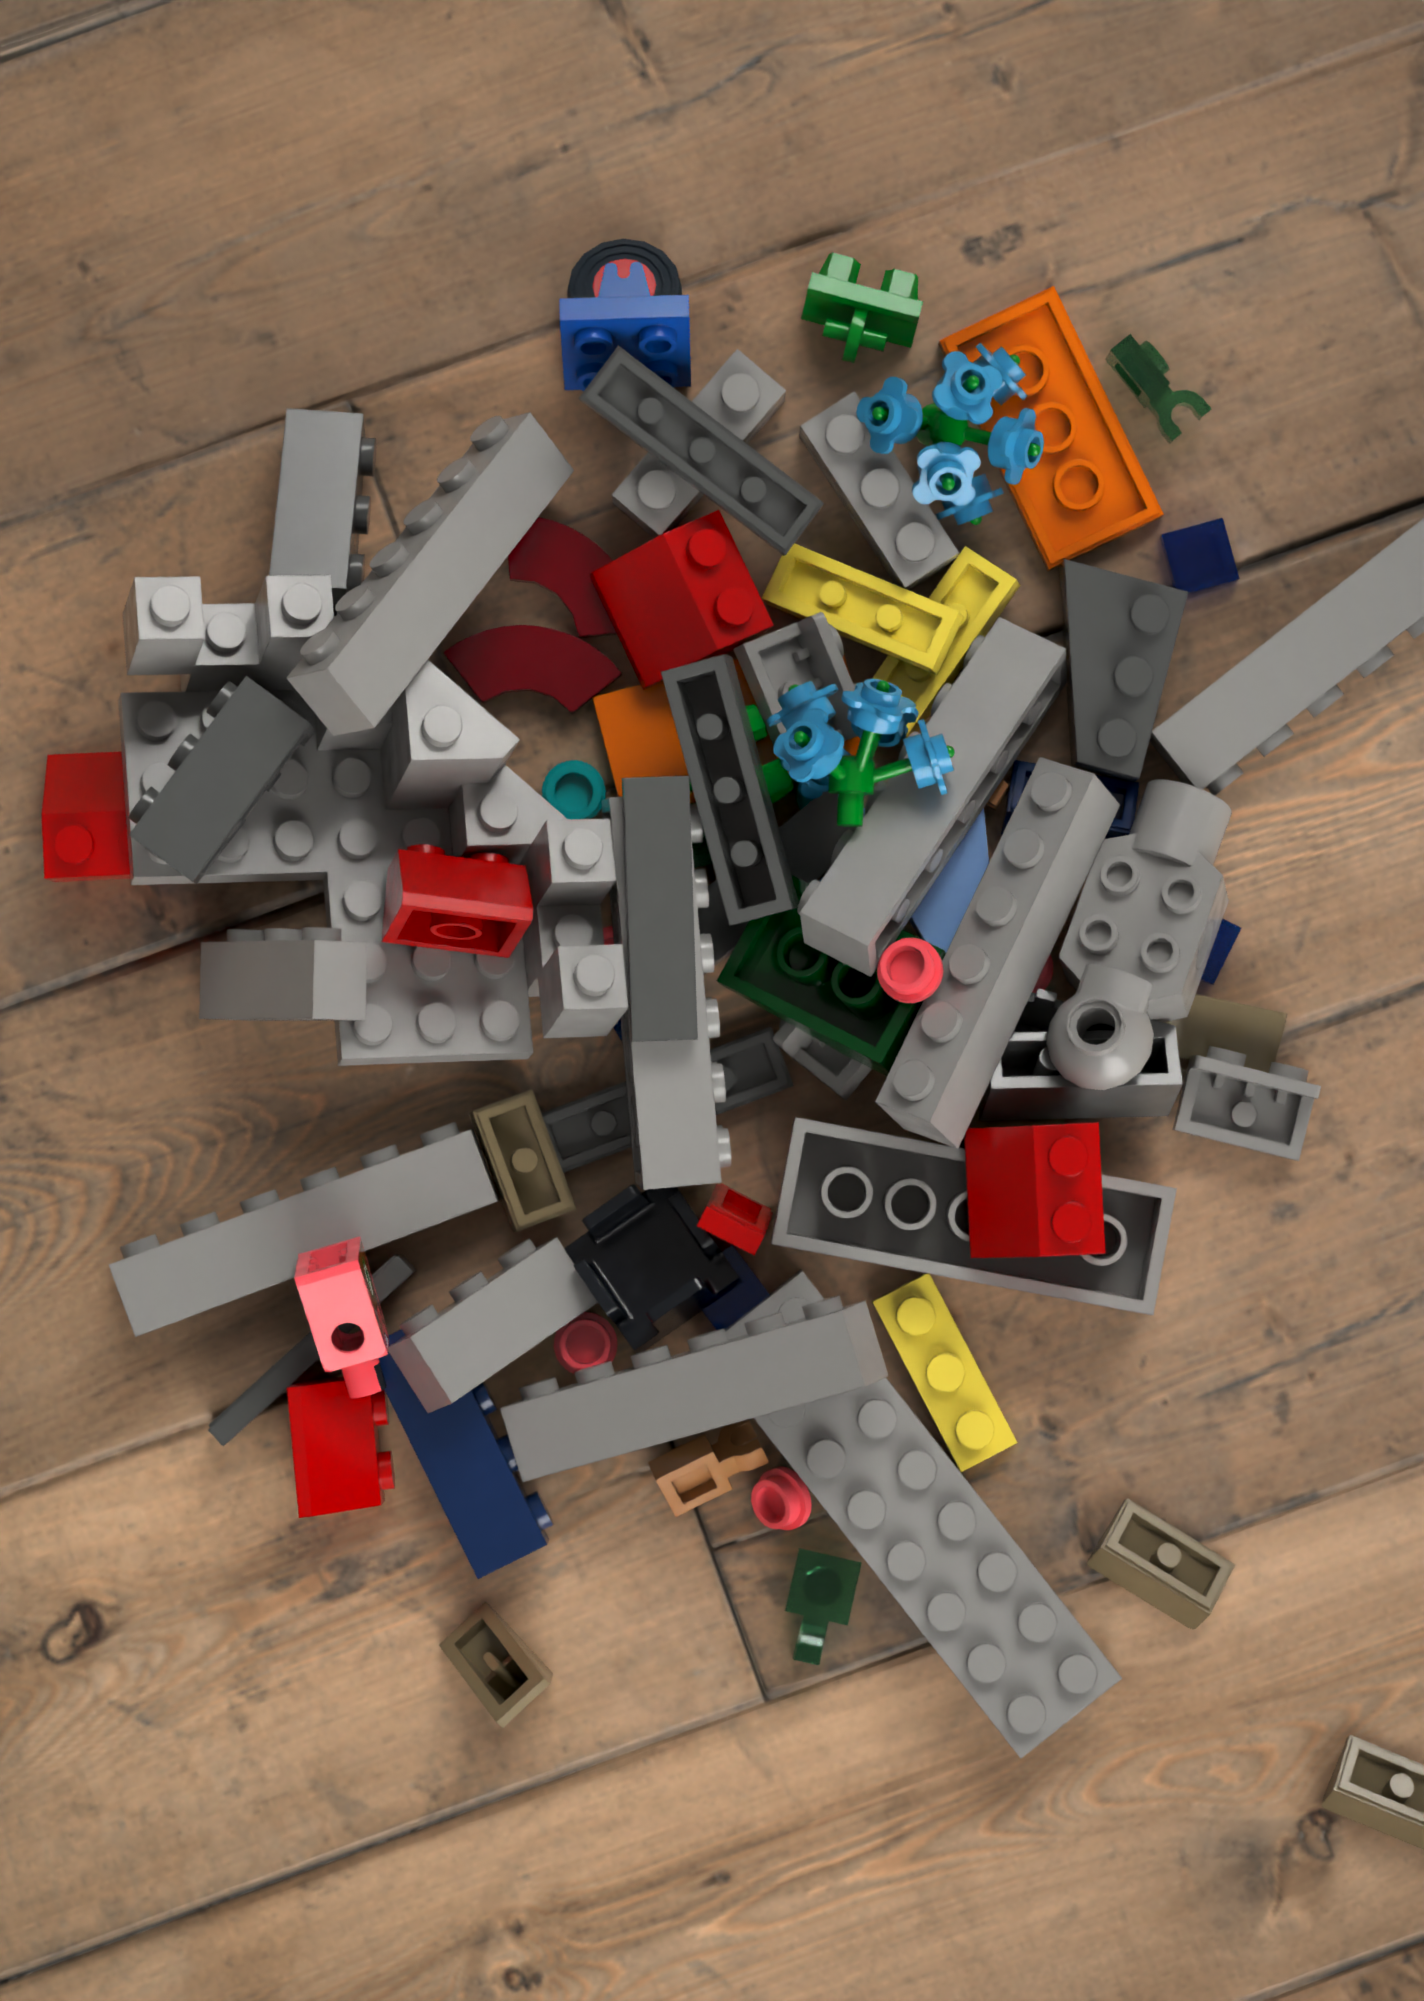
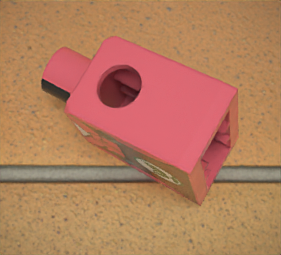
(340, 1290)

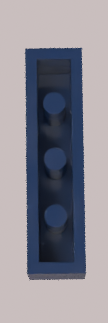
(471, 1473)

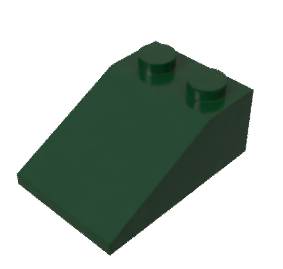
(817, 991)

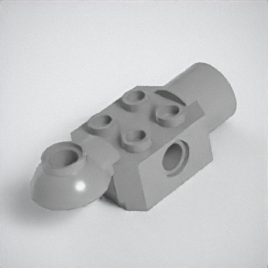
(1141, 934)

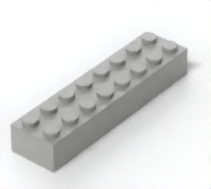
(938, 1548)

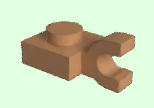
(701, 1470)

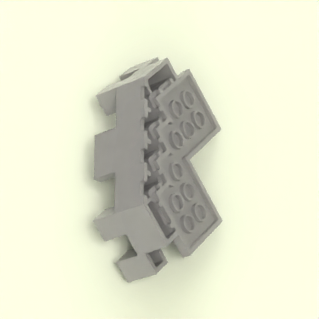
(357, 797)

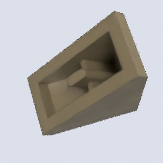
(496, 1664)

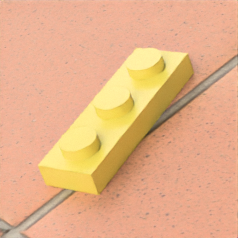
(980, 595)
(864, 608)
(944, 1372)

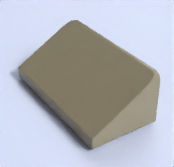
(1230, 1027)
(522, 1160)
(1161, 1564)
(1378, 1790)

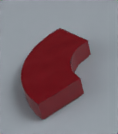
(561, 563)
(534, 661)

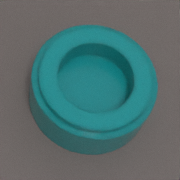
(575, 789)

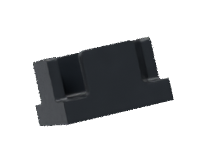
(650, 1263)

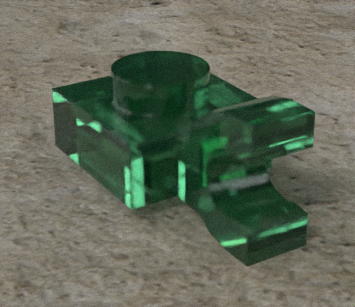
(1143, 373)
(821, 1592)

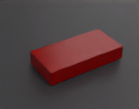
(735, 1218)

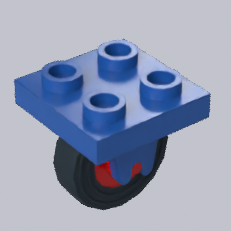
(628, 299)

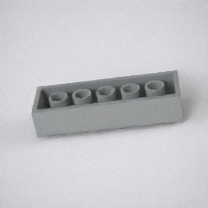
(672, 1081)
(908, 1210)

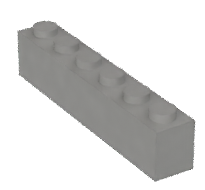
(429, 574)
(1298, 668)
(912, 832)
(998, 952)
(262, 1246)
(694, 1390)

